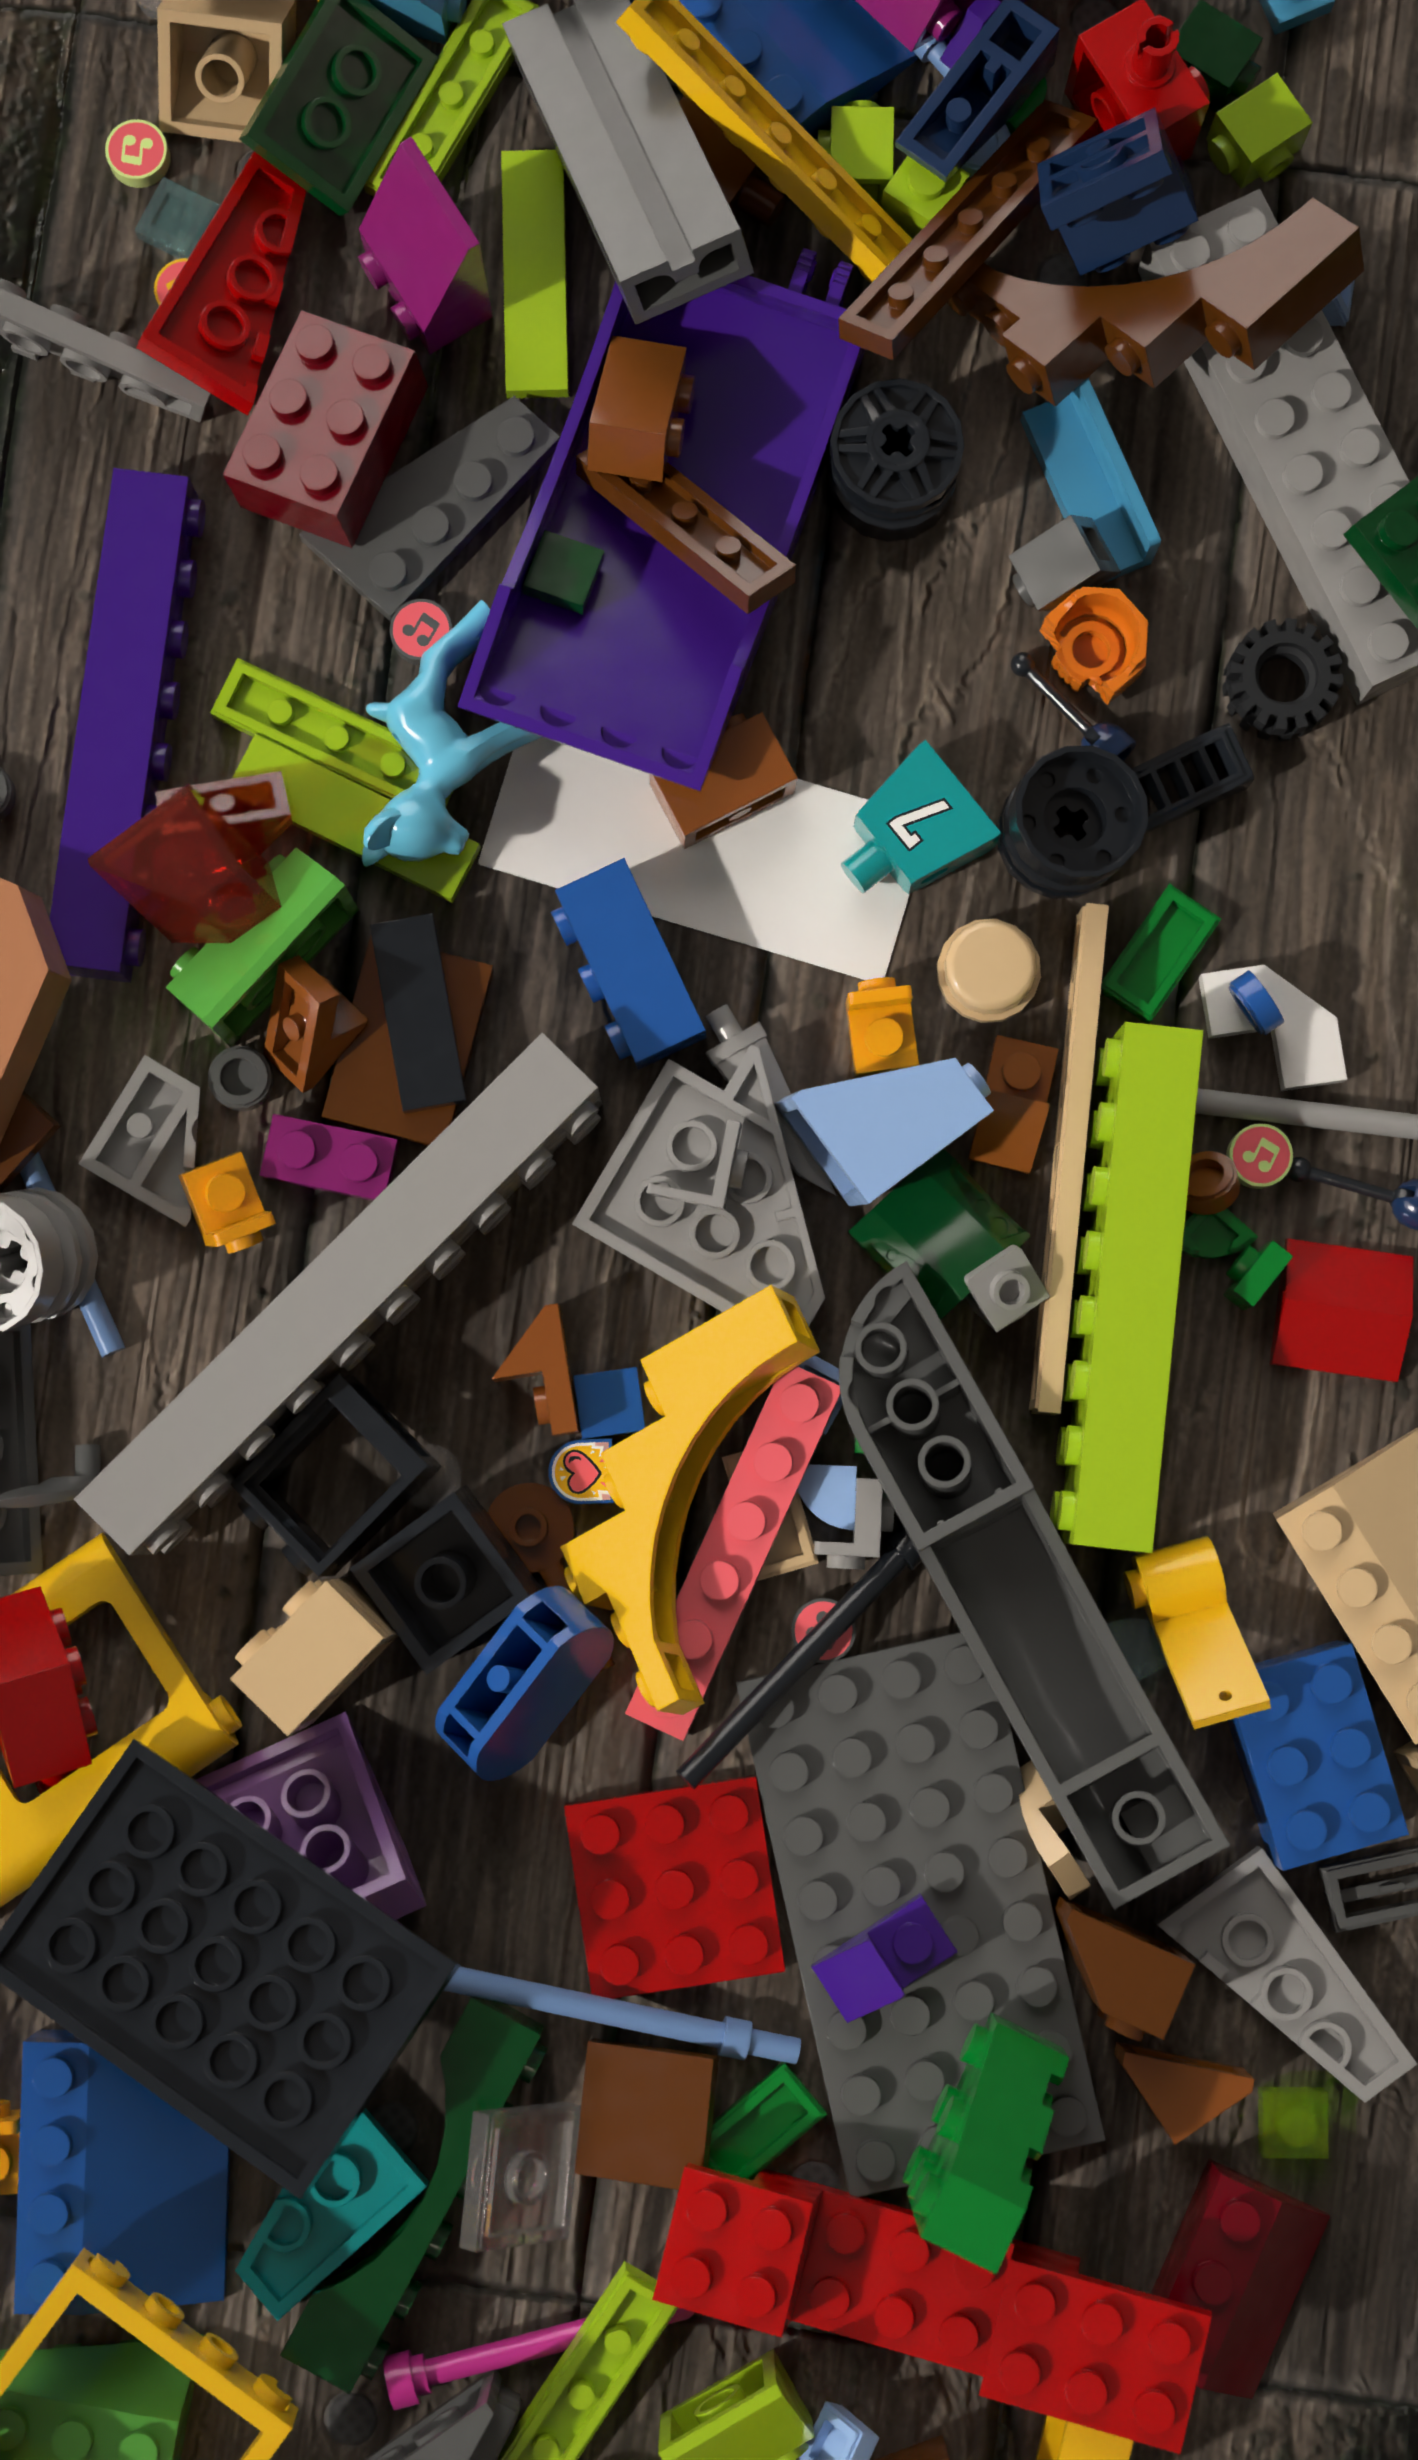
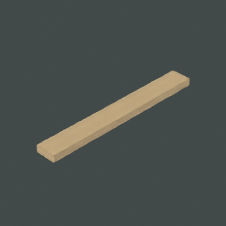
(1068, 1159)

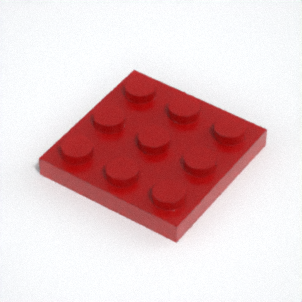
(674, 1887)

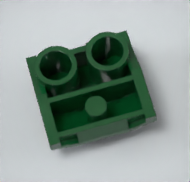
(940, 1227)

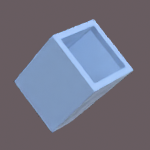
(885, 1124)

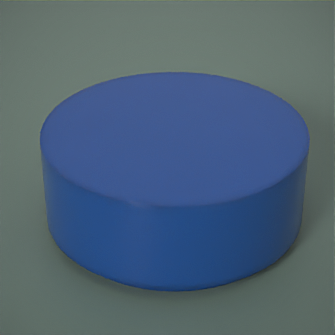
(1255, 1003)

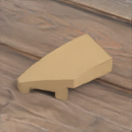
(1044, 1824)

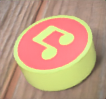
(137, 153)
(1260, 1155)

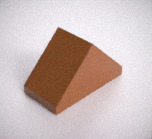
(1181, 2088)

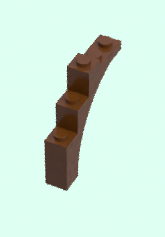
(1150, 327)

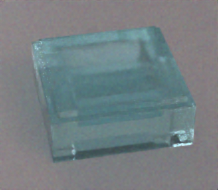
(175, 219)

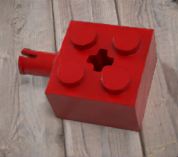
(1134, 66)
(40, 1683)

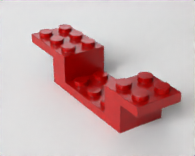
(862, 2271)

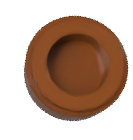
(1212, 1183)

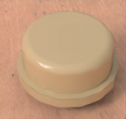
(988, 970)

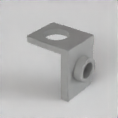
(729, 1174)

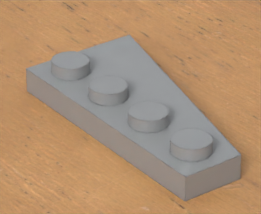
(94, 355)
(1278, 1960)

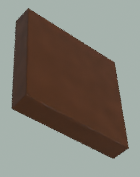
(645, 2112)

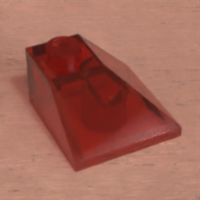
(189, 872)

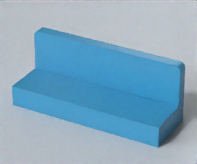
(1092, 474)

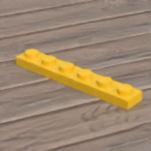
(765, 132)

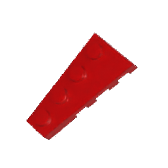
(226, 295)

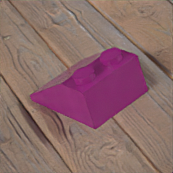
(423, 253)

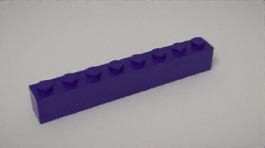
(124, 710)

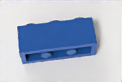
(627, 965)

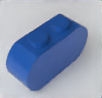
(524, 1683)

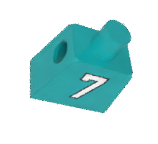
(918, 826)

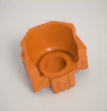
(1097, 640)

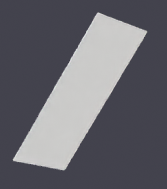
(758, 882)

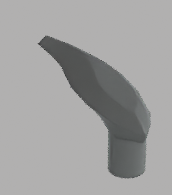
(58, 1489)

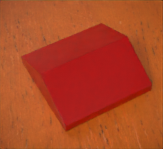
(1343, 1311)

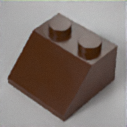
(1124, 1970)

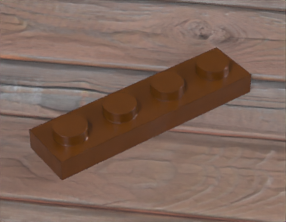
(698, 533)

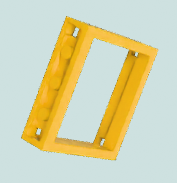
(160, 2326)

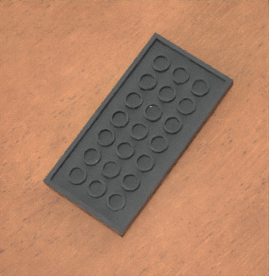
(896, 1785)

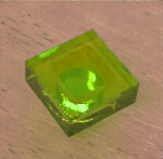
(1293, 2122)

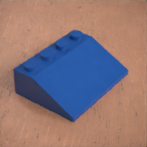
(807, 51)
(115, 2176)

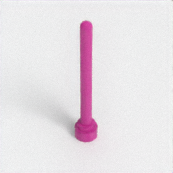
(413, 2376)

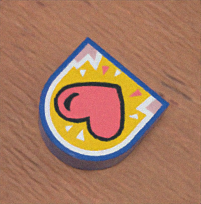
(579, 1471)

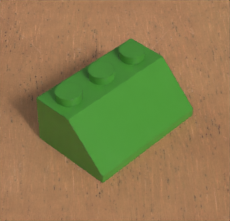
(236, 981)

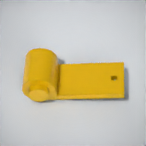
(1196, 1631)

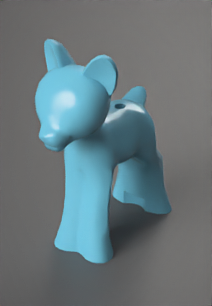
(416, 820)

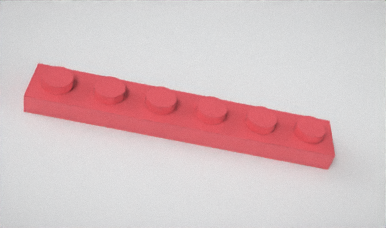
(744, 1531)

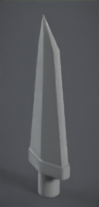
(727, 1058)

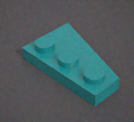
(347, 2205)

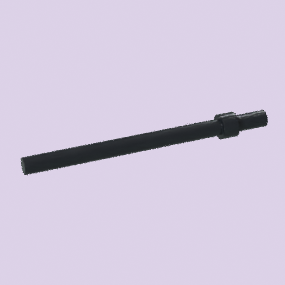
(898, 1557)

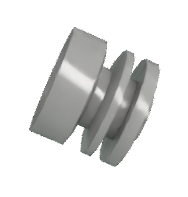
(44, 1256)

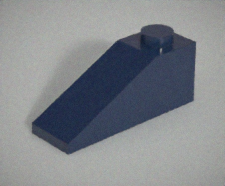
(982, 89)

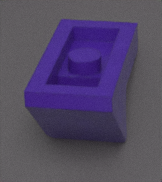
(884, 1959)

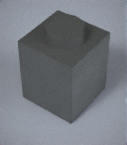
(1062, 561)

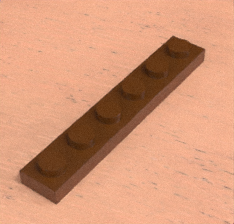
(961, 234)

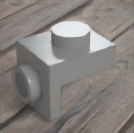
(1004, 1288)
(872, 1515)

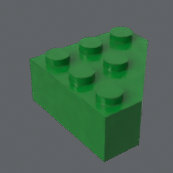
(973, 2176)

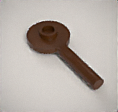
(536, 1527)

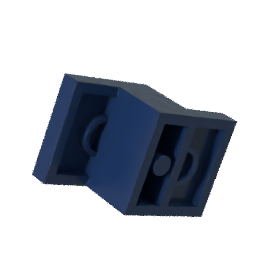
(1117, 193)

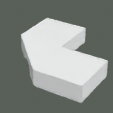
(1306, 1043)

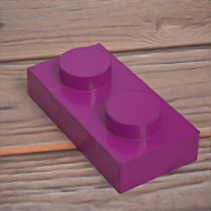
(328, 1157)

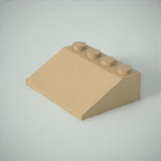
(1363, 1555)

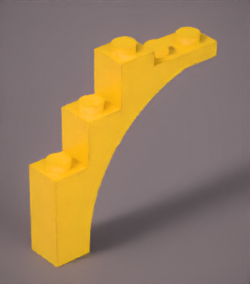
(632, 1558)

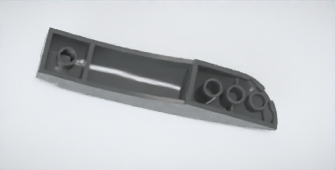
(1018, 1596)

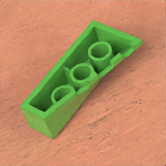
(95, 2405)

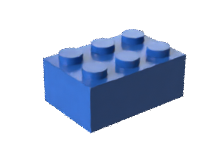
(1316, 1759)

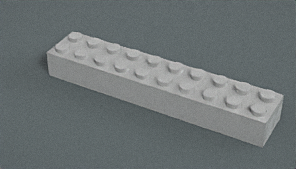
(342, 1299)

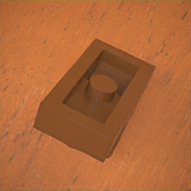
(308, 1024)
(1019, 1089)
(545, 1353)

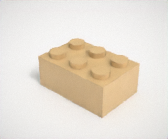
(315, 1654)

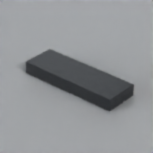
(418, 1013)

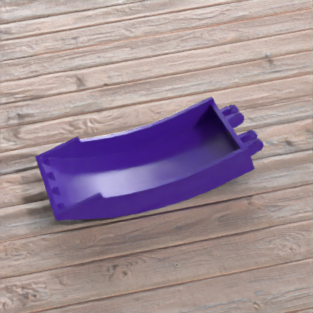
(659, 647)

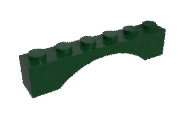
(350, 2309)

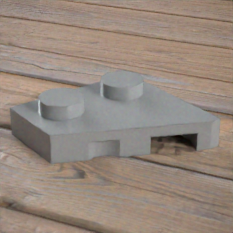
(150, 1139)

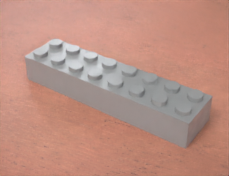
(1306, 457)

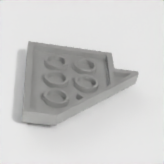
(679, 1146)

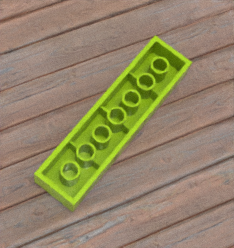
(1128, 1288)

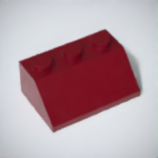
(1245, 2261)

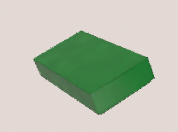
(1159, 954)
(763, 2123)

